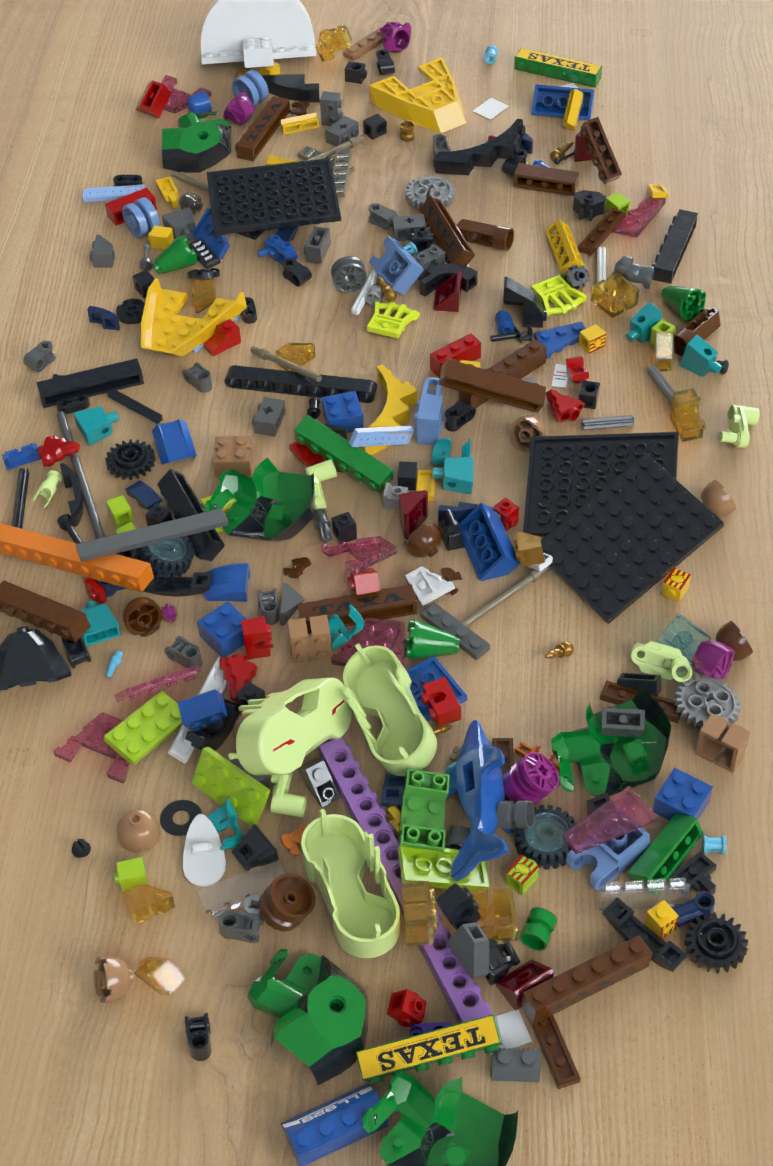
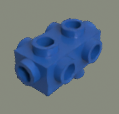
(278, 249)

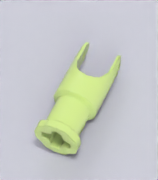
(49, 486)

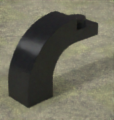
(440, 273)
(215, 734)

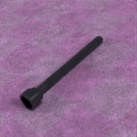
(65, 523)

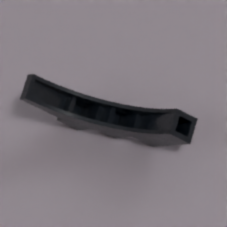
(484, 155)

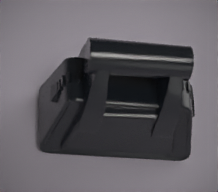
(450, 531)
(257, 846)
(498, 963)

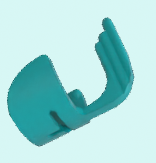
(443, 446)
(337, 625)
(218, 816)

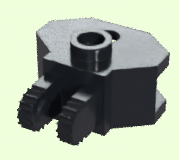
(588, 204)

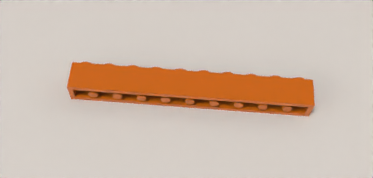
(63, 556)

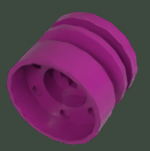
(530, 778)

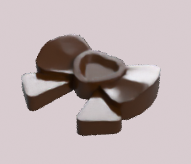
(301, 110)
(299, 565)
(448, 575)

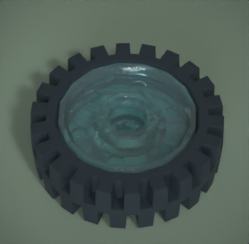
(168, 557)
(544, 850)

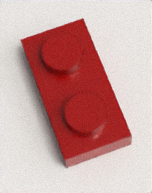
(305, 455)

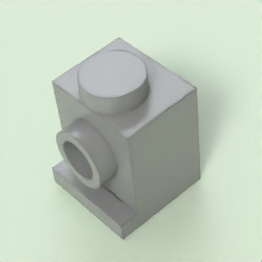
(391, 496)

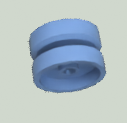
(253, 85)
(140, 217)

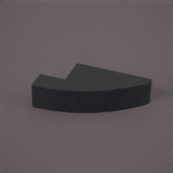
(292, 87)

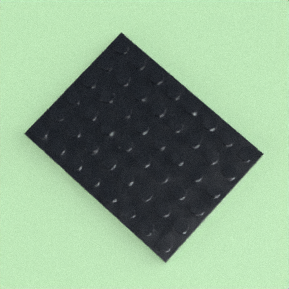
(273, 196)
(574, 468)
(629, 537)

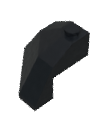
(520, 295)
(29, 658)

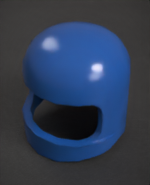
(199, 103)

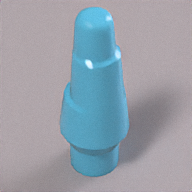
(114, 662)

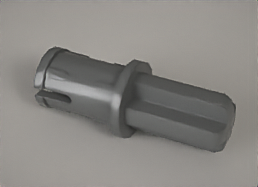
(323, 525)

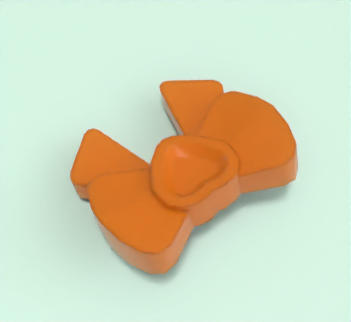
(291, 840)

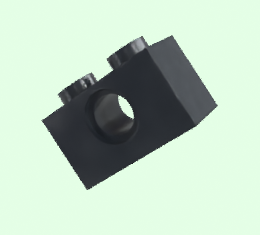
(458, 906)

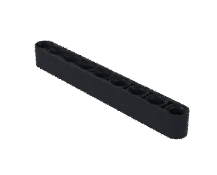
(296, 384)

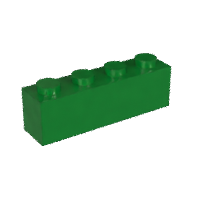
(667, 849)

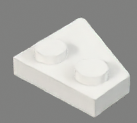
(428, 585)

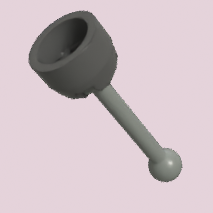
(146, 261)

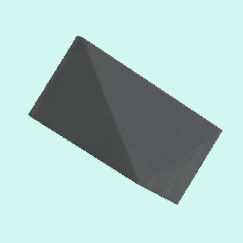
(289, 603)

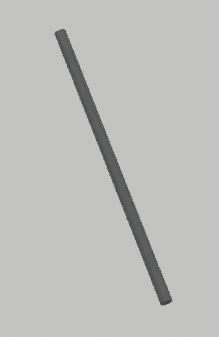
(79, 472)

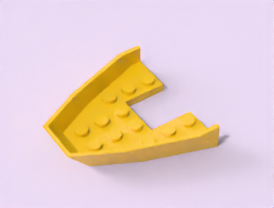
(430, 105)
(177, 334)

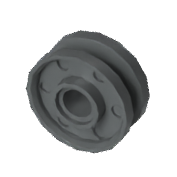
(348, 274)

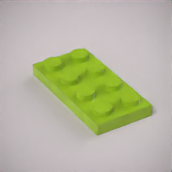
(145, 728)
(223, 779)
(435, 867)

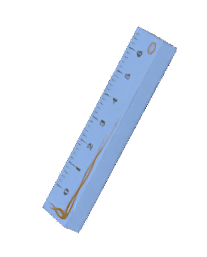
(109, 193)
(381, 436)

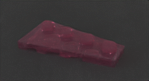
(640, 217)
(153, 686)
(613, 819)

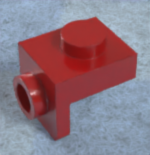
(575, 369)
(509, 513)
(95, 591)

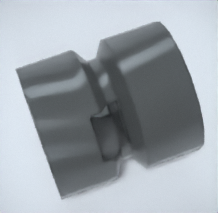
(515, 815)

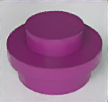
(169, 612)

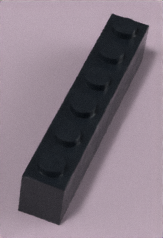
(674, 246)
(91, 382)
(184, 503)

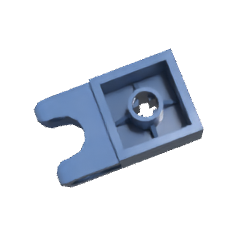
(397, 266)
(430, 414)
(611, 857)

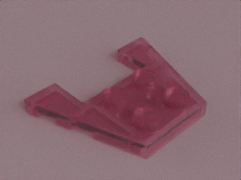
(178, 98)
(366, 550)
(375, 632)
(92, 738)

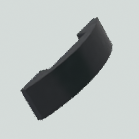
(76, 506)
(180, 585)
(628, 926)

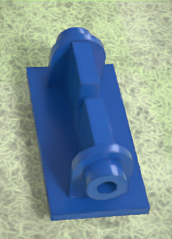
(27, 454)

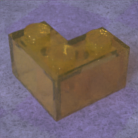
(333, 40)
(686, 415)

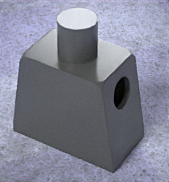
(181, 222)

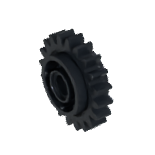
(130, 459)
(731, 940)

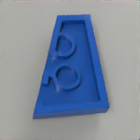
(204, 230)
(559, 337)

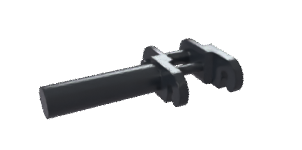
(512, 335)

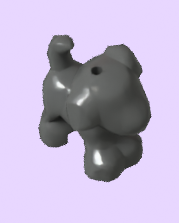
(634, 272)

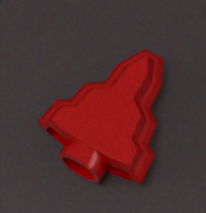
(564, 406)
(56, 449)
(237, 673)

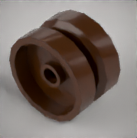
(286, 902)

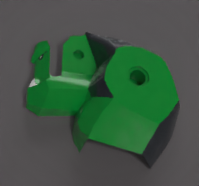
(195, 143)
(265, 503)
(614, 761)
(318, 1010)
(442, 1129)

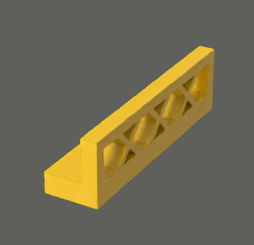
(566, 241)

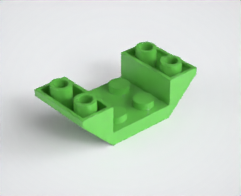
(424, 810)

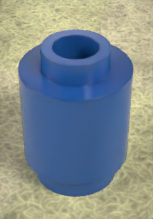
(504, 322)

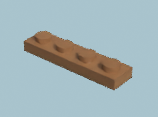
(363, 45)

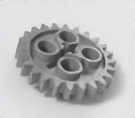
(419, 190)
(702, 697)

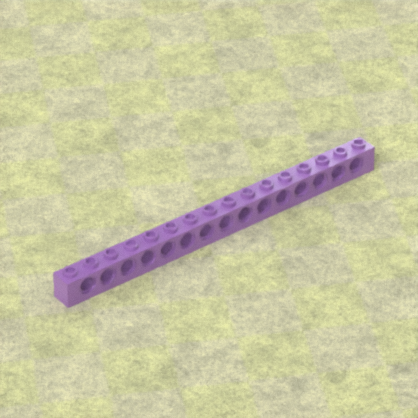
(336, 751)

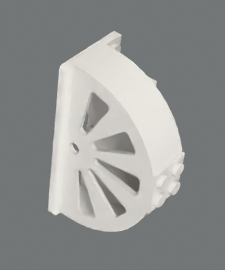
(256, 32)

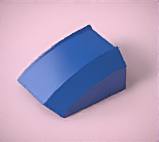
(173, 441)
(229, 583)

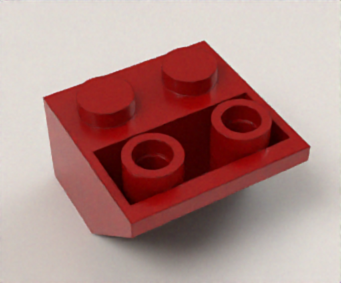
(153, 99)

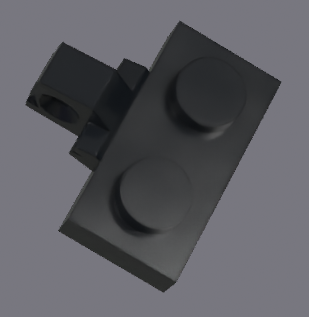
(697, 873)

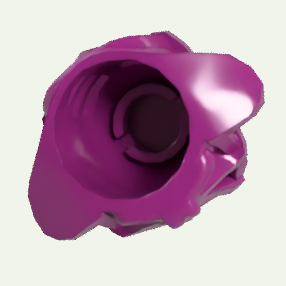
(393, 33)
(239, 109)
(713, 659)

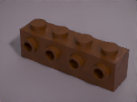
(601, 150)
(546, 179)

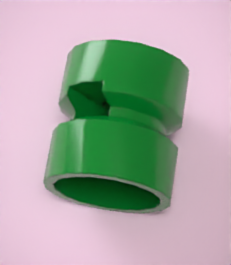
(538, 928)

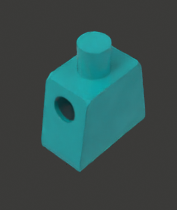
(643, 322)
(700, 357)
(95, 424)
(456, 474)
(102, 623)

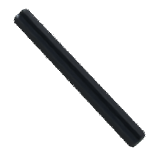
(20, 498)

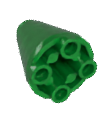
(175, 257)
(685, 301)
(429, 641)

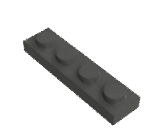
(469, 641)

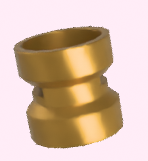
(407, 130)

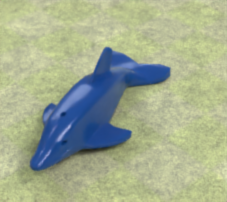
(480, 789)

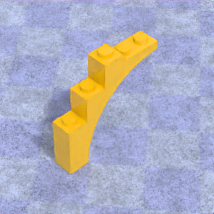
(396, 411)

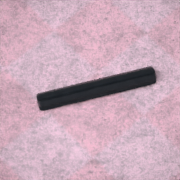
(135, 405)

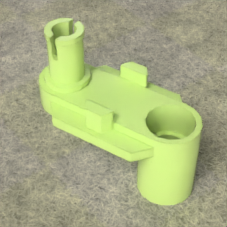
(739, 418)
(322, 472)
(661, 660)
(282, 801)

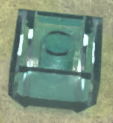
(683, 635)

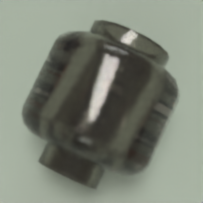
(191, 200)

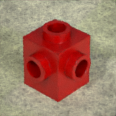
(406, 1008)

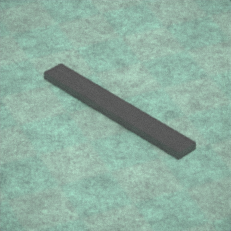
(151, 535)

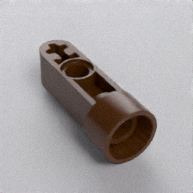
(487, 234)
(702, 325)

